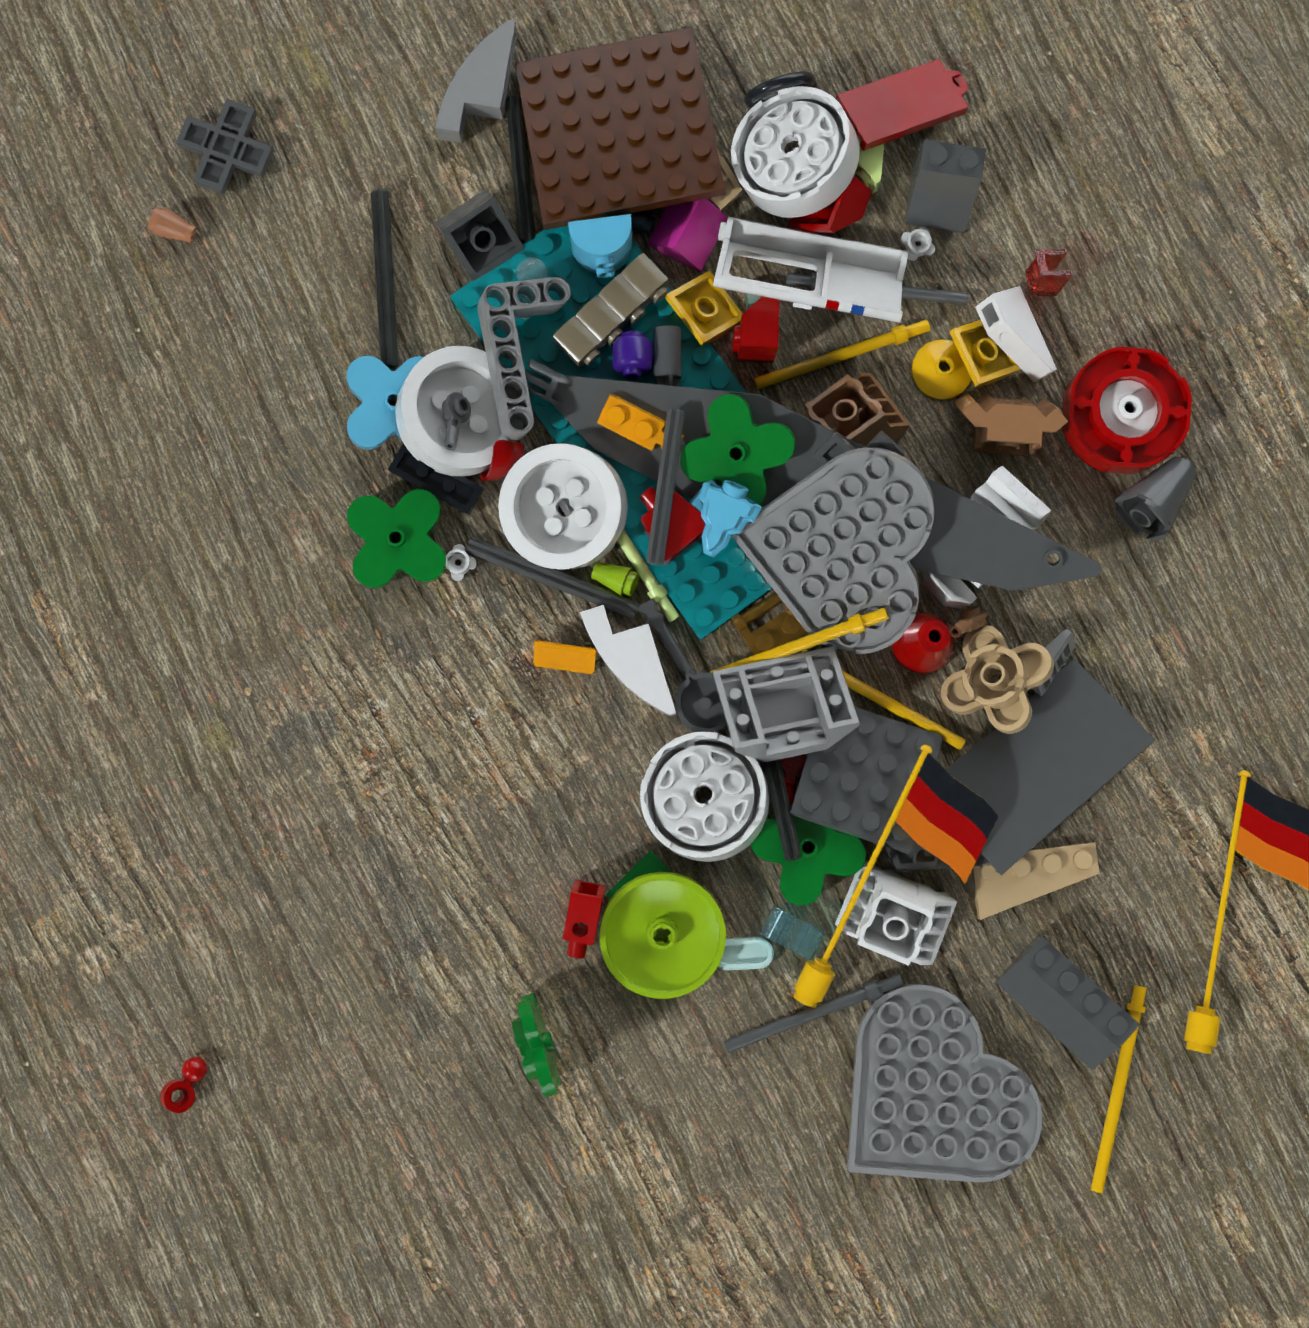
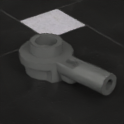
(455, 411)

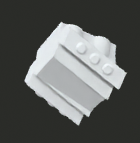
(1012, 499)
(898, 916)

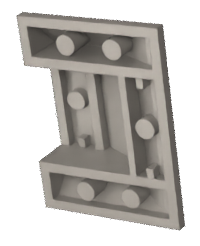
(786, 705)

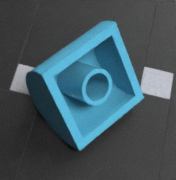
(602, 243)

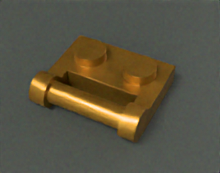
(774, 633)

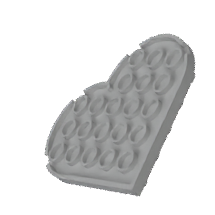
(846, 545)
(932, 1097)

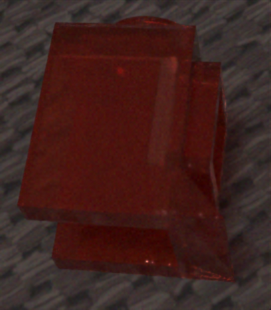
(1041, 273)

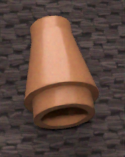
(170, 225)

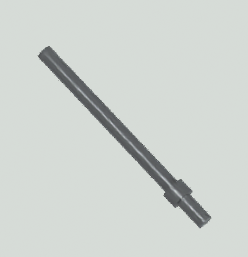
(907, 292)
(870, 990)

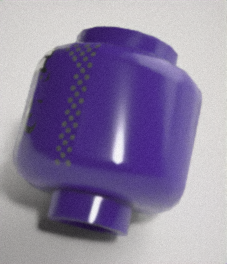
(632, 355)

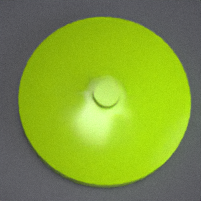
(662, 935)

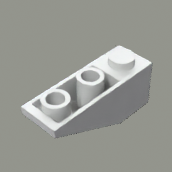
(1015, 331)

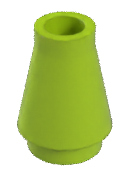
(617, 578)

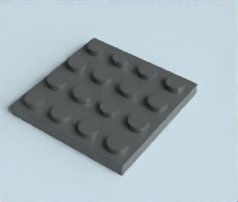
(862, 778)

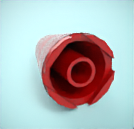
(919, 652)

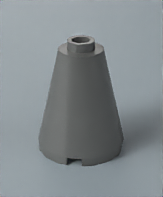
(1157, 498)

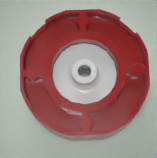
(1126, 410)

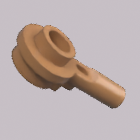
(971, 619)

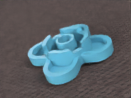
(374, 386)

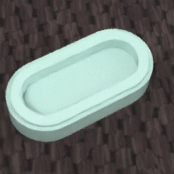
(746, 953)

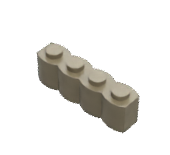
(611, 310)

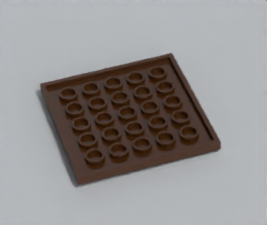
(619, 128)

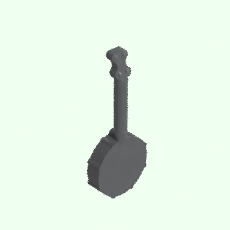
(697, 696)

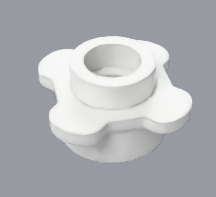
(918, 235)
(467, 562)

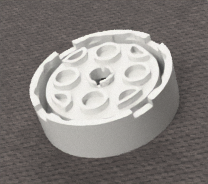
(808, 175)
(421, 414)
(531, 505)
(711, 829)

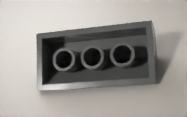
(1067, 1002)

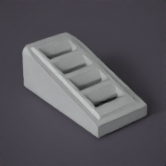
(1060, 650)

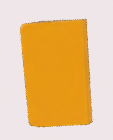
(564, 657)

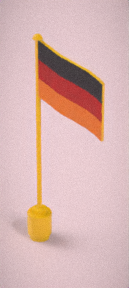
(940, 818)
(1273, 837)

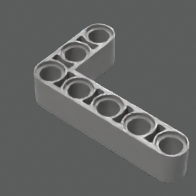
(509, 346)

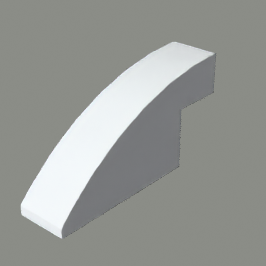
(631, 658)

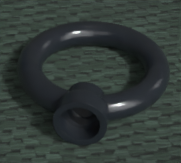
(763, 90)

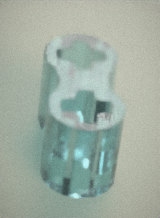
(792, 932)

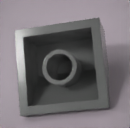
(479, 235)

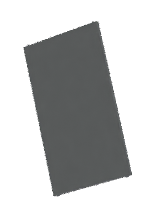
(1051, 766)

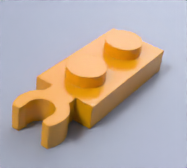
(632, 422)

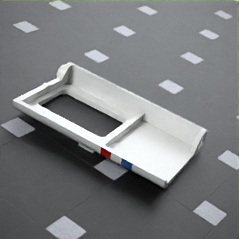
(849, 275)

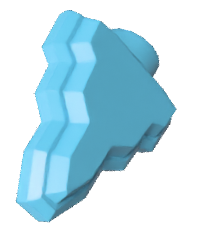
(725, 514)

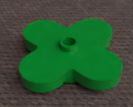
(733, 427)
(415, 553)
(803, 878)
(536, 1046)

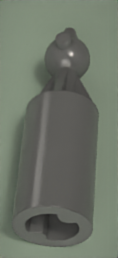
(667, 355)

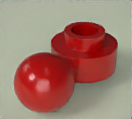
(193, 1071)

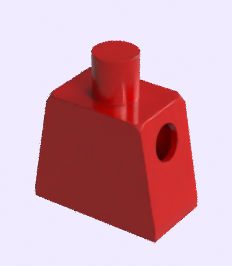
(684, 525)
(583, 907)

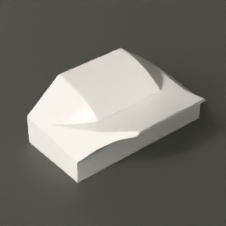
(948, 590)

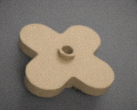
(1006, 699)

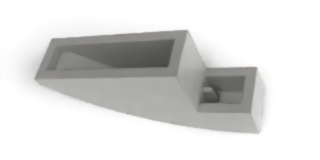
(479, 84)

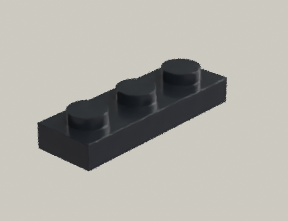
(453, 490)

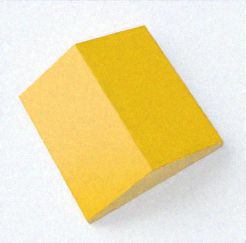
(705, 308)
(981, 355)

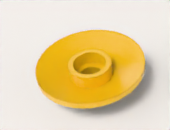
(931, 379)

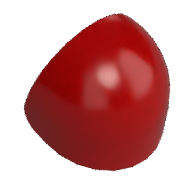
(504, 456)

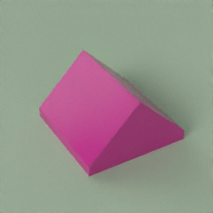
(688, 232)

